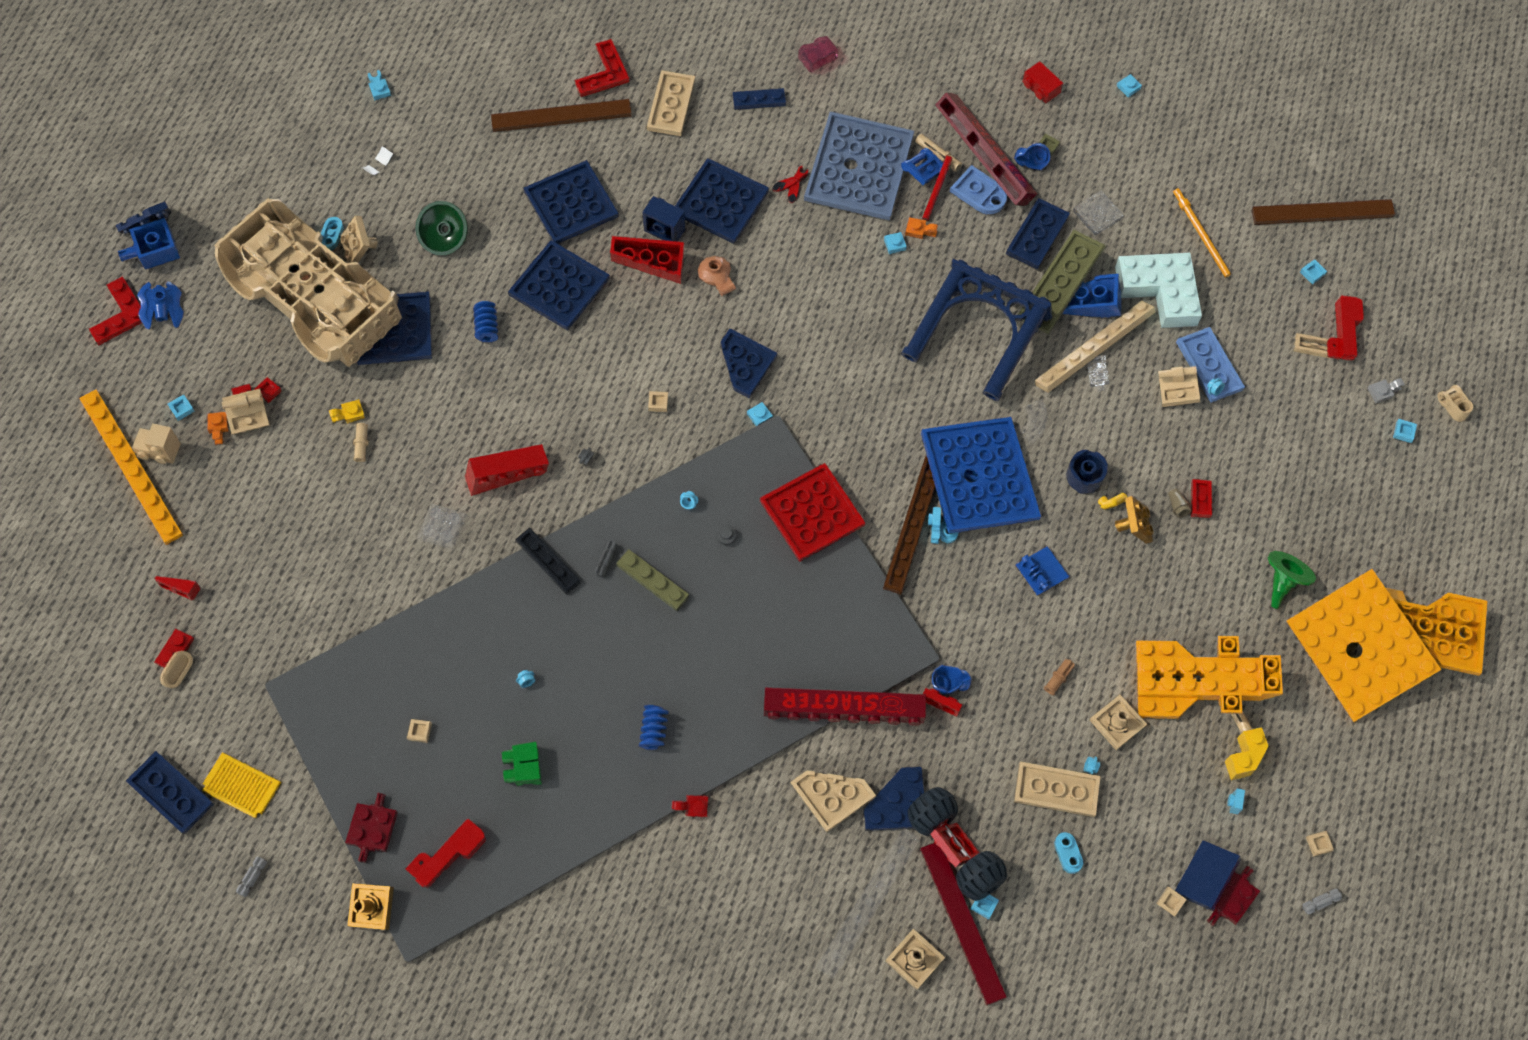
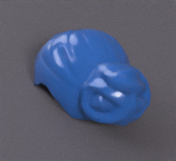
(1034, 157)
(950, 679)

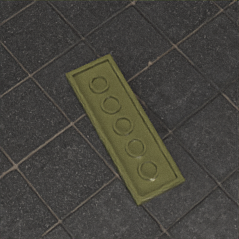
(1067, 274)

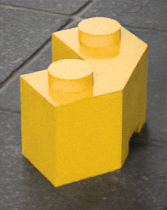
(1253, 747)

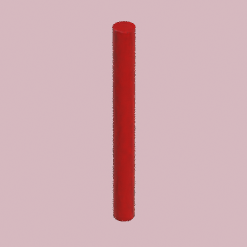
(934, 195)

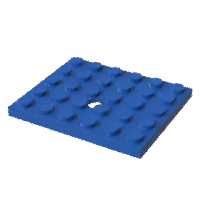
(1003, 485)

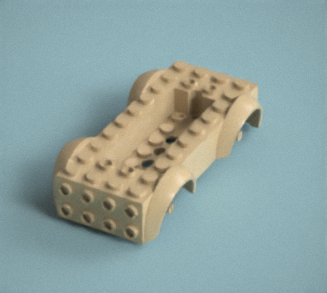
(329, 324)

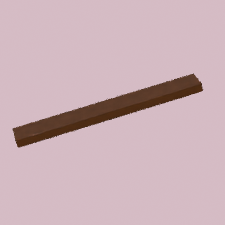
(561, 115)
(1323, 212)
(911, 530)

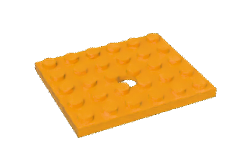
(1391, 649)

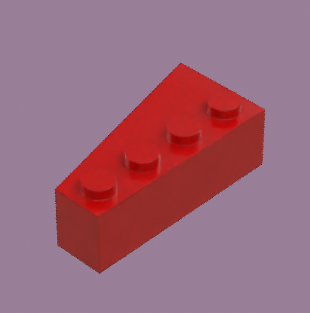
(650, 256)
(504, 468)

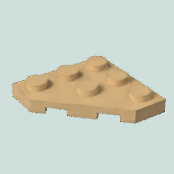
(832, 796)

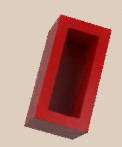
(1042, 82)

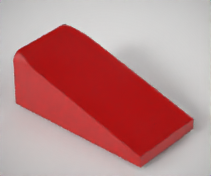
(182, 587)

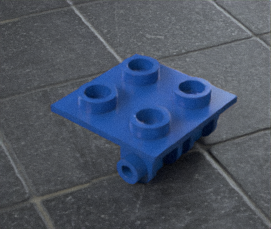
(1042, 570)

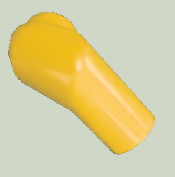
(1113, 502)

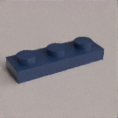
(759, 99)

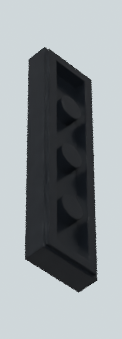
(548, 561)

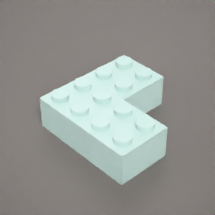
(1166, 277)

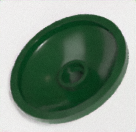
(431, 226)

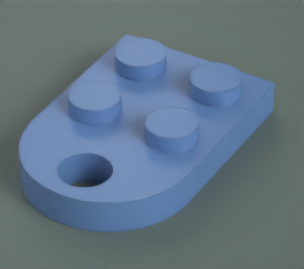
(979, 191)

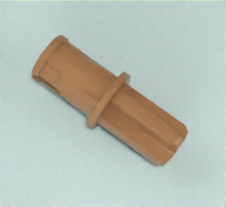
(1059, 676)

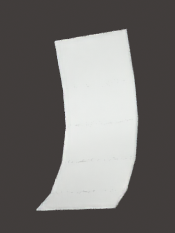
(383, 157)

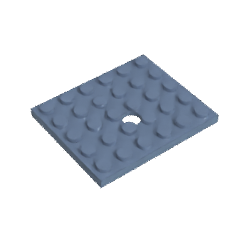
(875, 181)

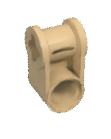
(1454, 402)

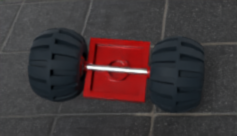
(981, 871)

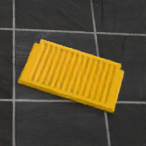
(240, 785)

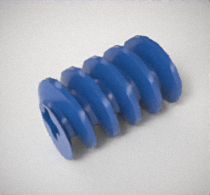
(485, 321)
(652, 727)

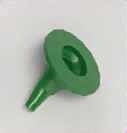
(1287, 575)

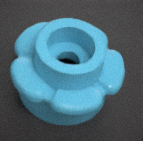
(1215, 386)
(685, 503)
(525, 678)
(1091, 765)

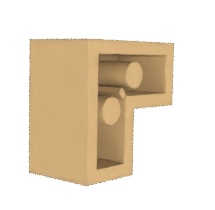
(157, 444)

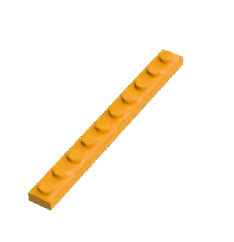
(131, 467)

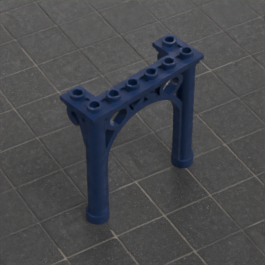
(958, 277)

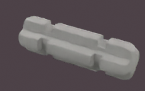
(251, 876)
(1322, 901)

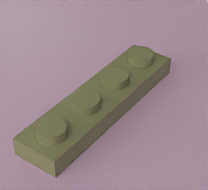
(652, 580)

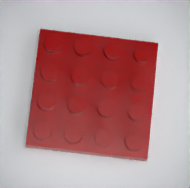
(812, 512)

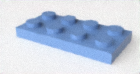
(1211, 362)

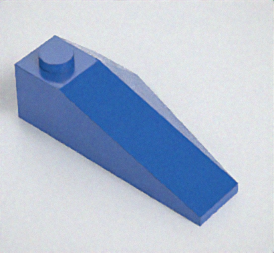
(1097, 298)

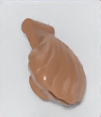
(716, 272)

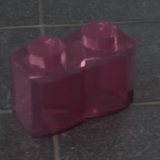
(817, 53)

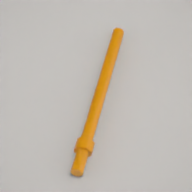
(1185, 205)

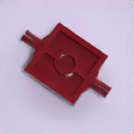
(371, 827)
(1235, 898)

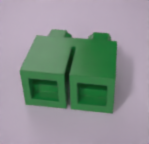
(526, 764)

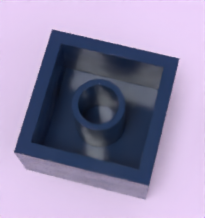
(663, 220)

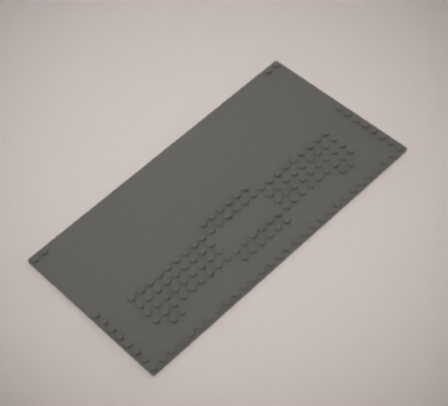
(595, 662)

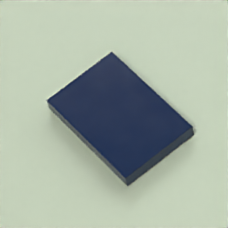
(1208, 875)

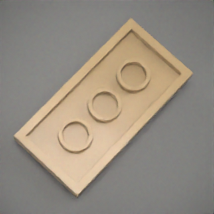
(671, 103)
(1057, 789)

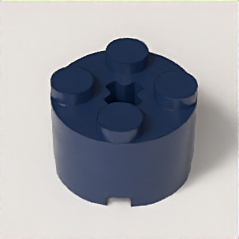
(1086, 471)

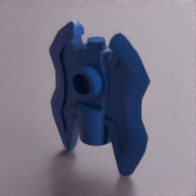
(161, 302)

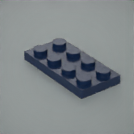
(1037, 233)
(169, 792)

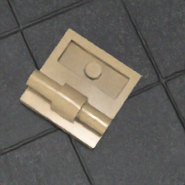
(1179, 386)
(245, 411)

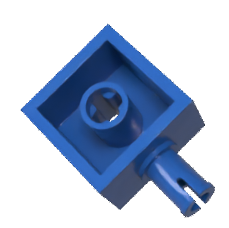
(152, 244)

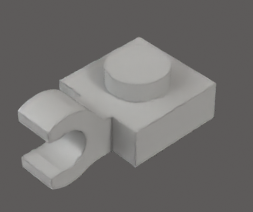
(1383, 391)

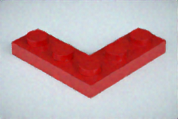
(612, 76)
(122, 321)

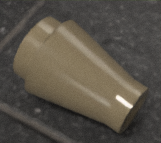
(1180, 505)

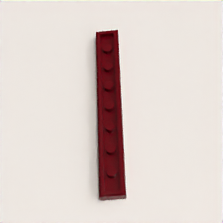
(963, 924)

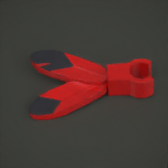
(791, 183)

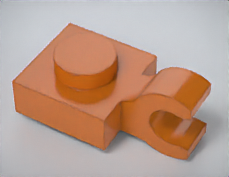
(918, 228)
(217, 425)

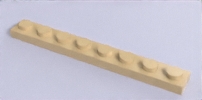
(1094, 346)

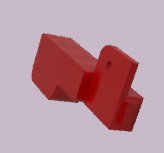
(1348, 316)
(463, 843)

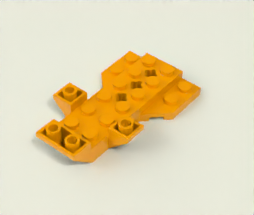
(1454, 616)
(1223, 678)

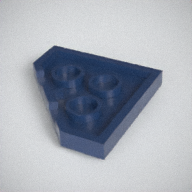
(157, 211)
(745, 361)
(892, 803)

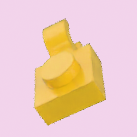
(350, 412)

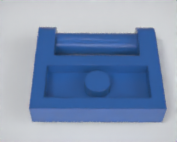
(926, 171)

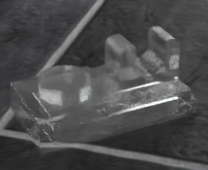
(1098, 373)

